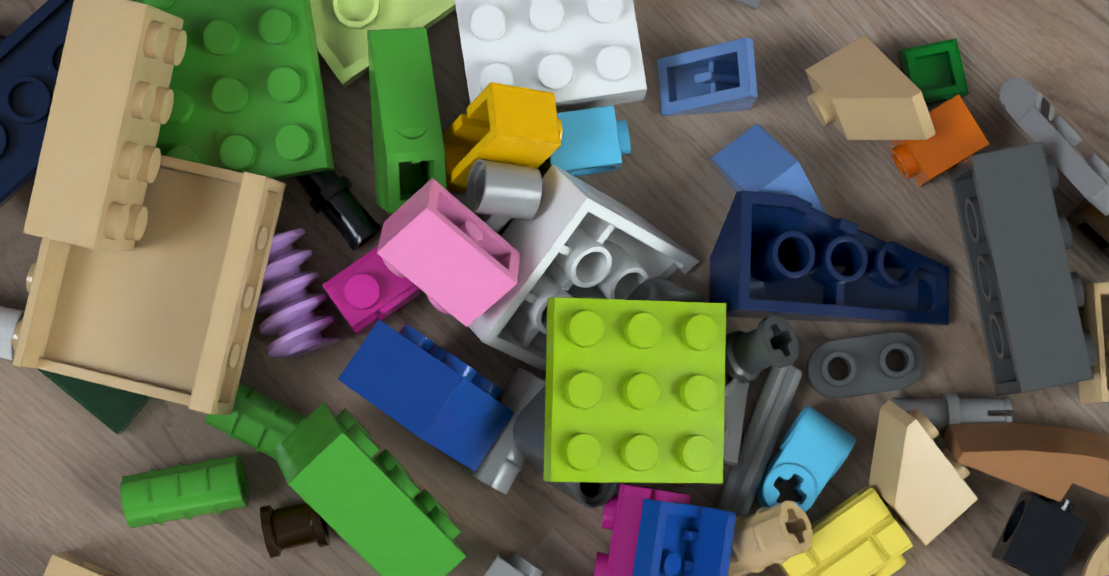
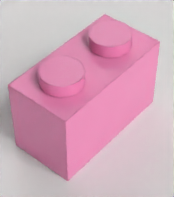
(448, 253)

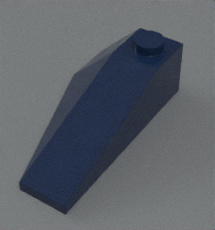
(811, 267)

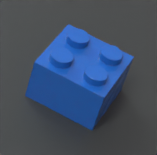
(428, 392)

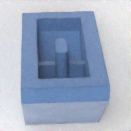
(709, 79)
(762, 165)

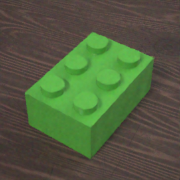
(368, 496)

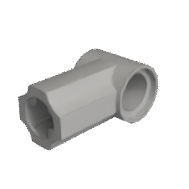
(502, 192)

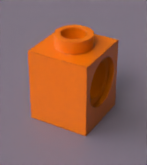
(954, 141)

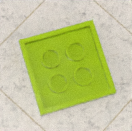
(634, 391)

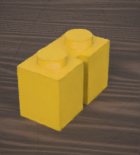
(502, 126)

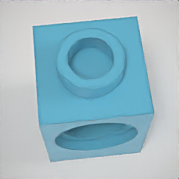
(591, 141)

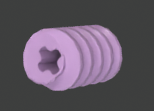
(290, 303)

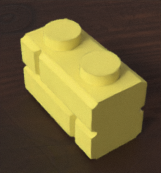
(853, 541)

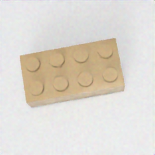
(105, 124)

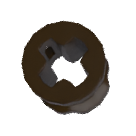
(292, 528)

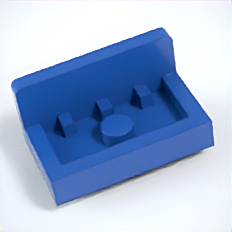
(683, 540)

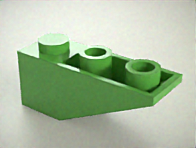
(404, 115)

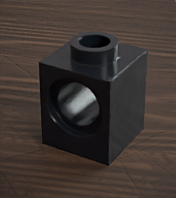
(1039, 536)

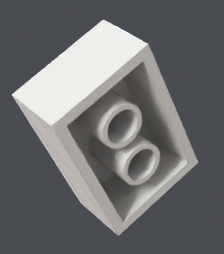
(565, 47)

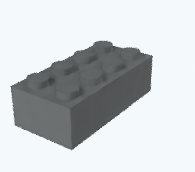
(1022, 269)

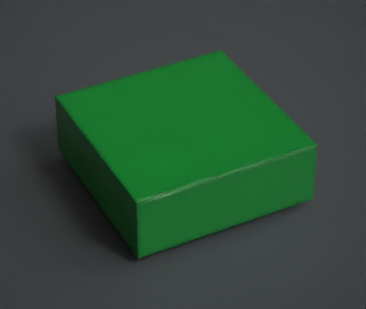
(935, 70)

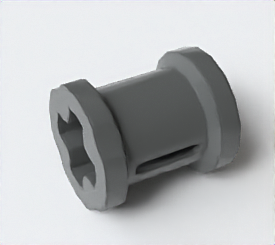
(768, 345)

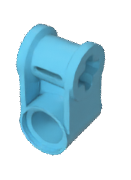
(807, 454)

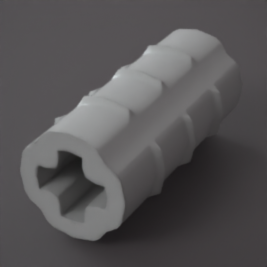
(504, 458)

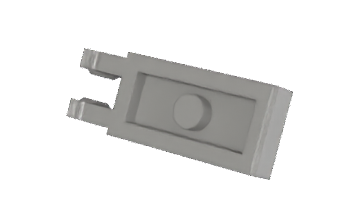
(1058, 138)

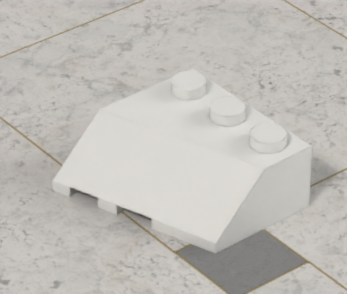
(573, 249)

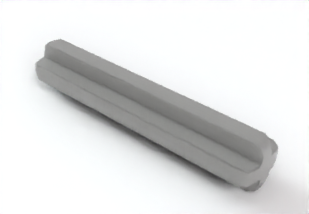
(759, 439)

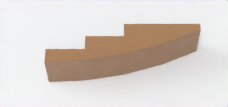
(1034, 455)

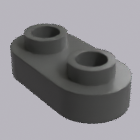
(865, 365)

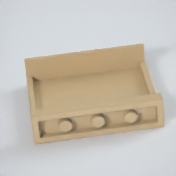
(172, 310)

